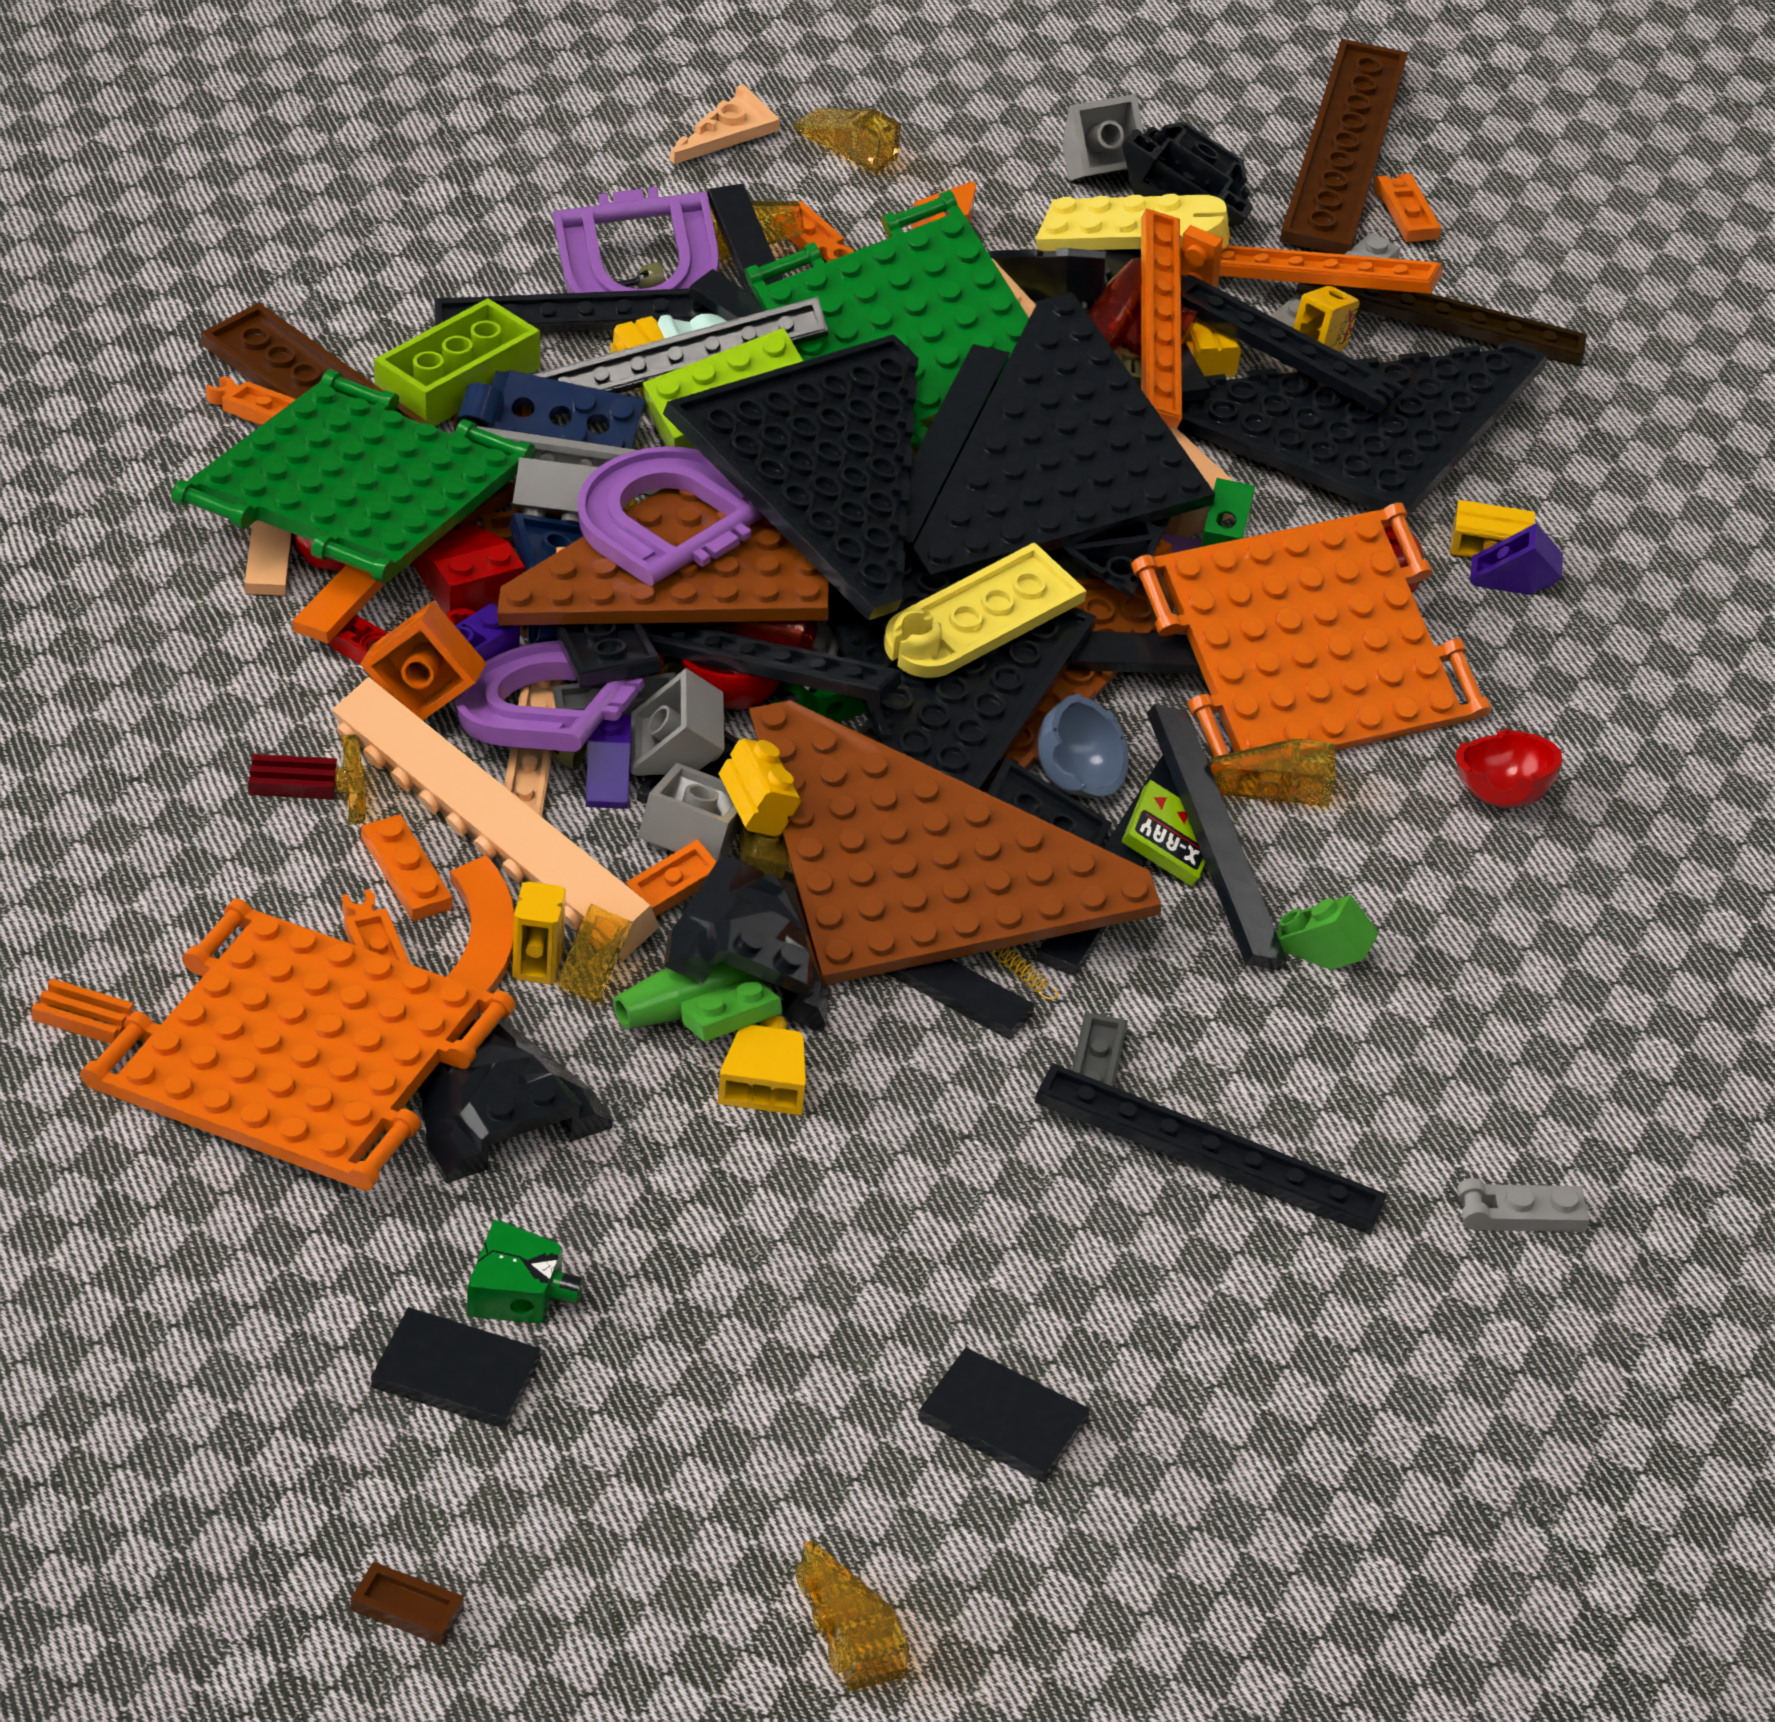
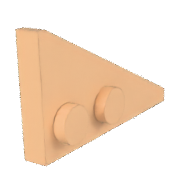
(730, 124)

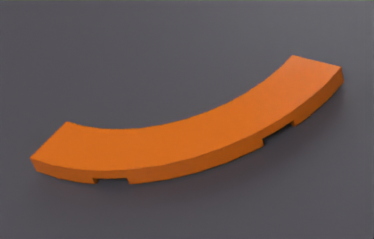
(491, 924)

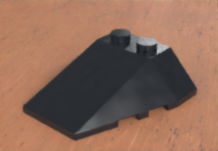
(1186, 163)

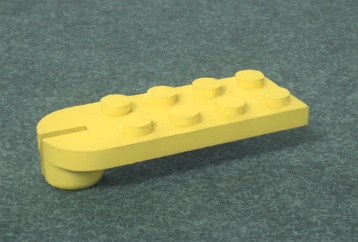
(1116, 221)
(981, 613)

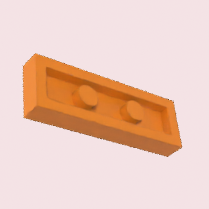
(406, 867)

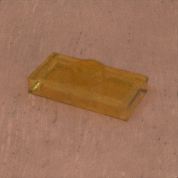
(350, 779)
(763, 851)
(594, 952)

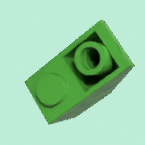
(1328, 933)

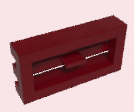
(292, 776)

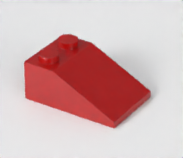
(468, 568)

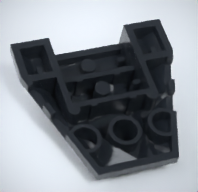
(756, 927)
(501, 1096)

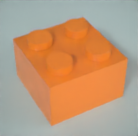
(424, 662)

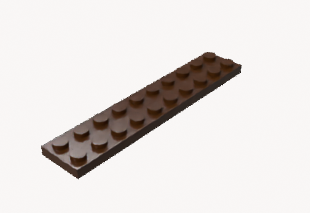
(1344, 148)
(291, 363)

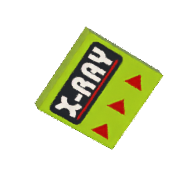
(1164, 834)

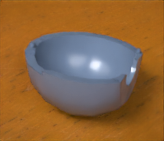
(1083, 748)

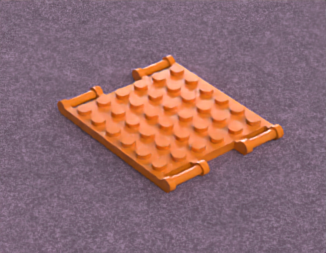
(1311, 635)
(299, 1045)

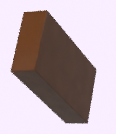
(407, 1603)

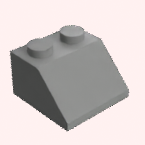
(1096, 135)
(549, 488)
(677, 726)
(690, 808)

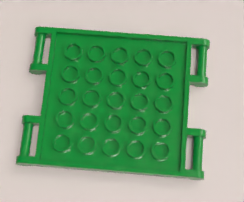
(922, 285)
(355, 476)

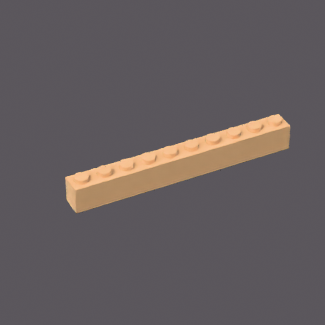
(486, 810)

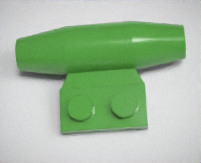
(709, 1009)

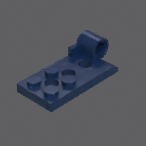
(494, 406)
(536, 541)

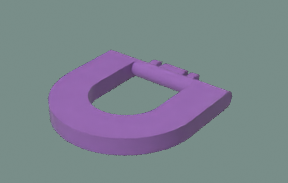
(690, 224)
(636, 547)
(496, 722)

